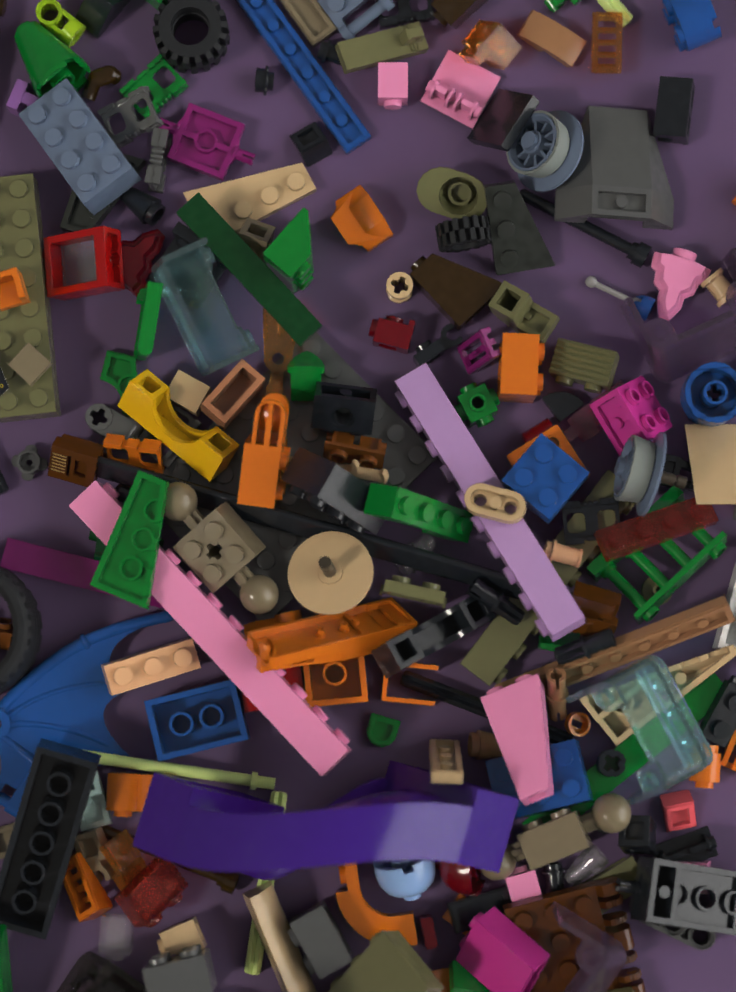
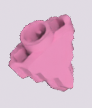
(676, 279)

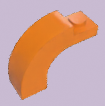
(365, 918)

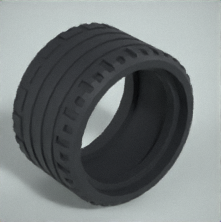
(26, 630)

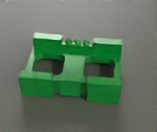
(160, 94)

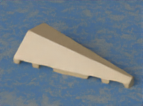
(686, 675)

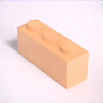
(150, 666)

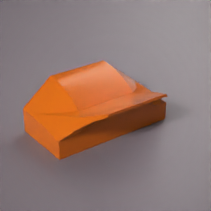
(360, 220)

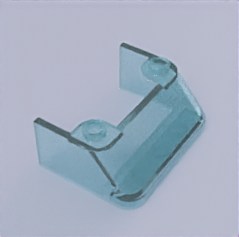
(201, 309)
(658, 720)

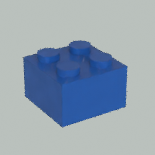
(545, 478)

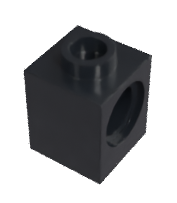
(639, 836)

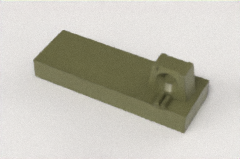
(381, 46)

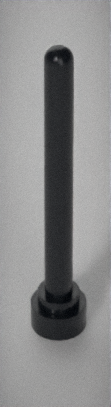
(635, 252)

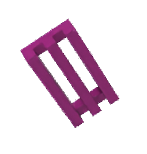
(486, 347)

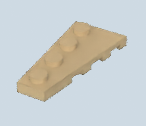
(257, 194)

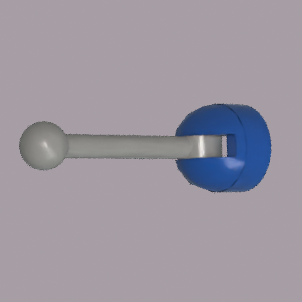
(643, 302)

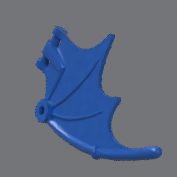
(62, 703)

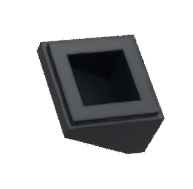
(311, 144)

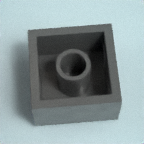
(320, 939)
(184, 972)

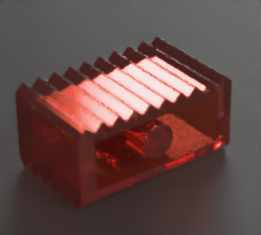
(151, 893)

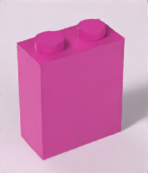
(501, 954)

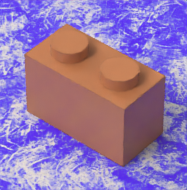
(233, 394)

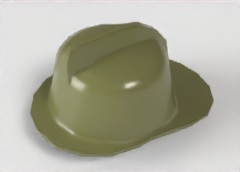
(451, 193)

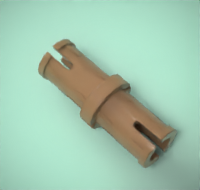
(556, 693)

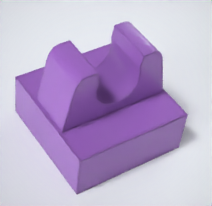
(20, 97)

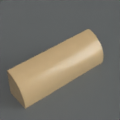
(272, 929)

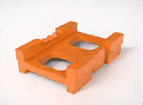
(134, 448)

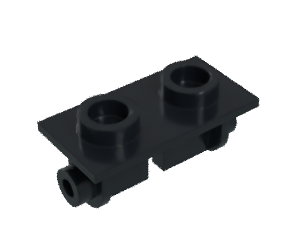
(692, 846)

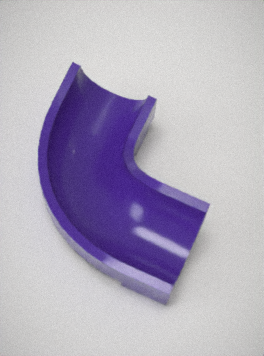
(373, 822)

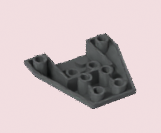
(617, 172)

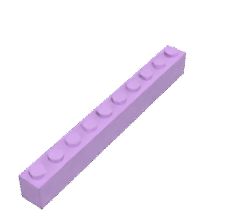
(466, 466)

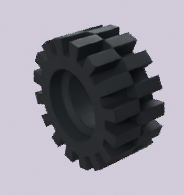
(463, 233)

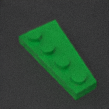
(133, 547)

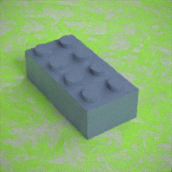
(79, 146)

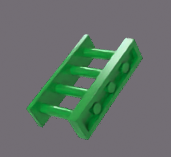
(649, 609)

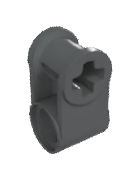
(116, 423)

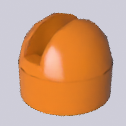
(581, 718)

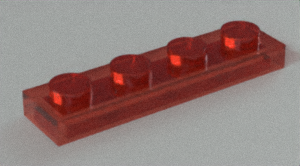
(654, 528)

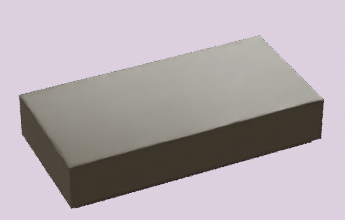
(310, 20)

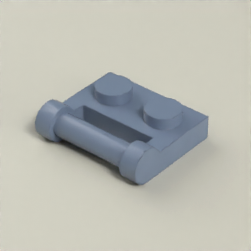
(341, 9)

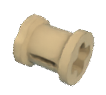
(395, 279)
(717, 286)

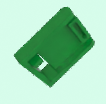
(150, 300)

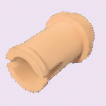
(563, 553)

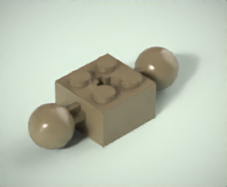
(216, 566)
(563, 835)

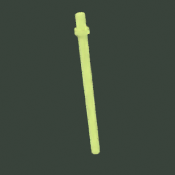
(252, 780)

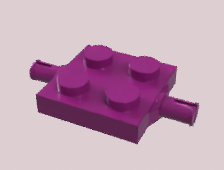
(206, 142)

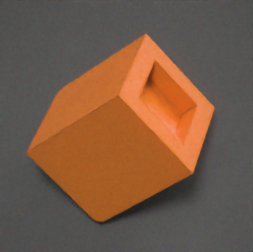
(12, 289)

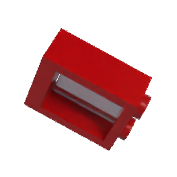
(83, 263)

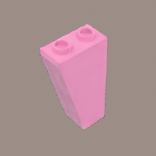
(522, 733)

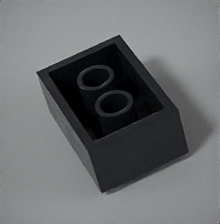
(332, 489)

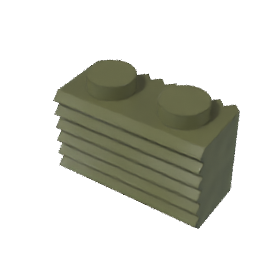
(583, 365)

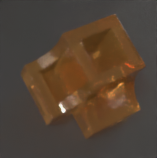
(489, 43)

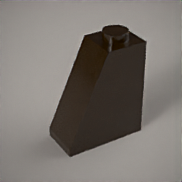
(453, 288)

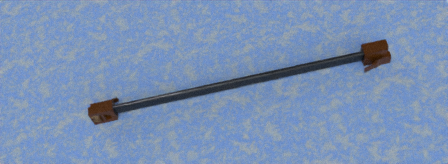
(84, 462)

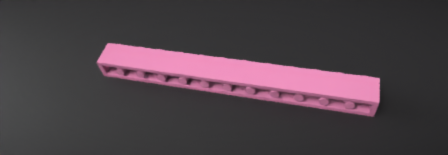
(224, 642)

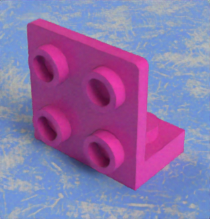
(631, 411)

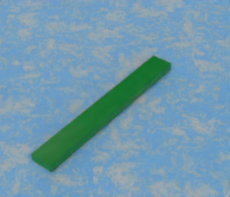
(698, 701)

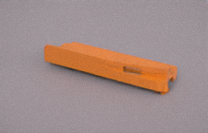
(329, 637)

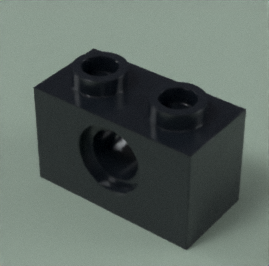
(358, 400)

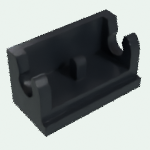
(674, 109)

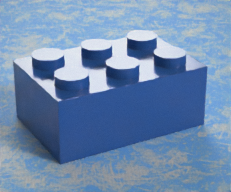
(197, 720)
(568, 774)

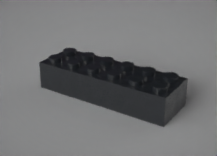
(44, 836)

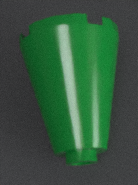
(48, 58)

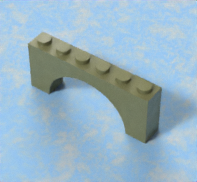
(387, 967)

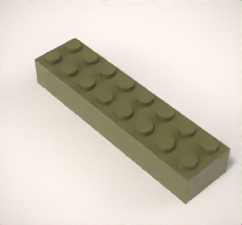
(23, 248)

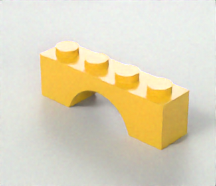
(150, 405)

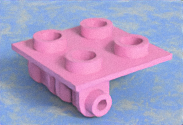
(460, 89)

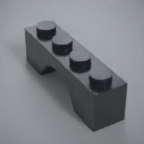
(431, 636)

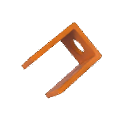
(406, 700)

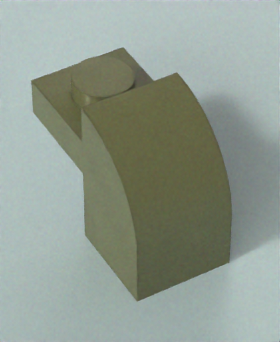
(520, 313)

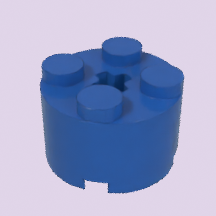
(691, 22)
(700, 407)

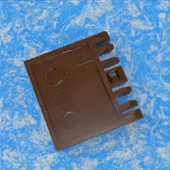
(538, 921)

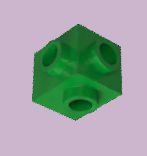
(472, 415)

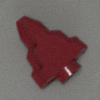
(138, 258)

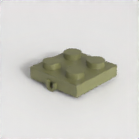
(427, 593)

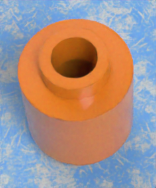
(711, 774)

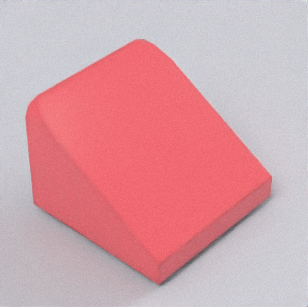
(678, 810)

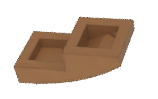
(552, 38)

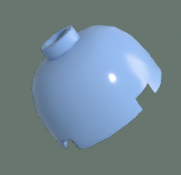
(405, 877)

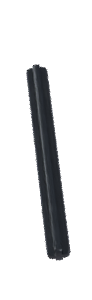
(463, 700)

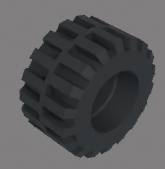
(196, 55)

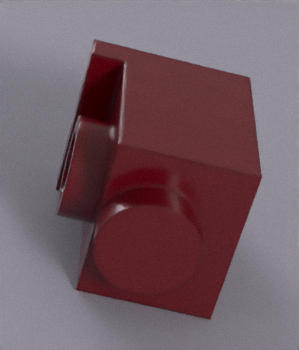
(392, 333)

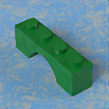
(418, 511)

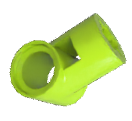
(71, 31)

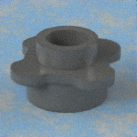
(21, 459)

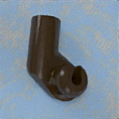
(98, 78)

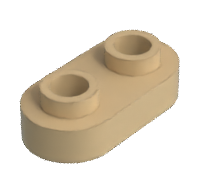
(496, 501)

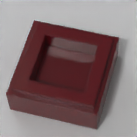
(428, 931)

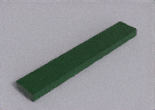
(249, 269)

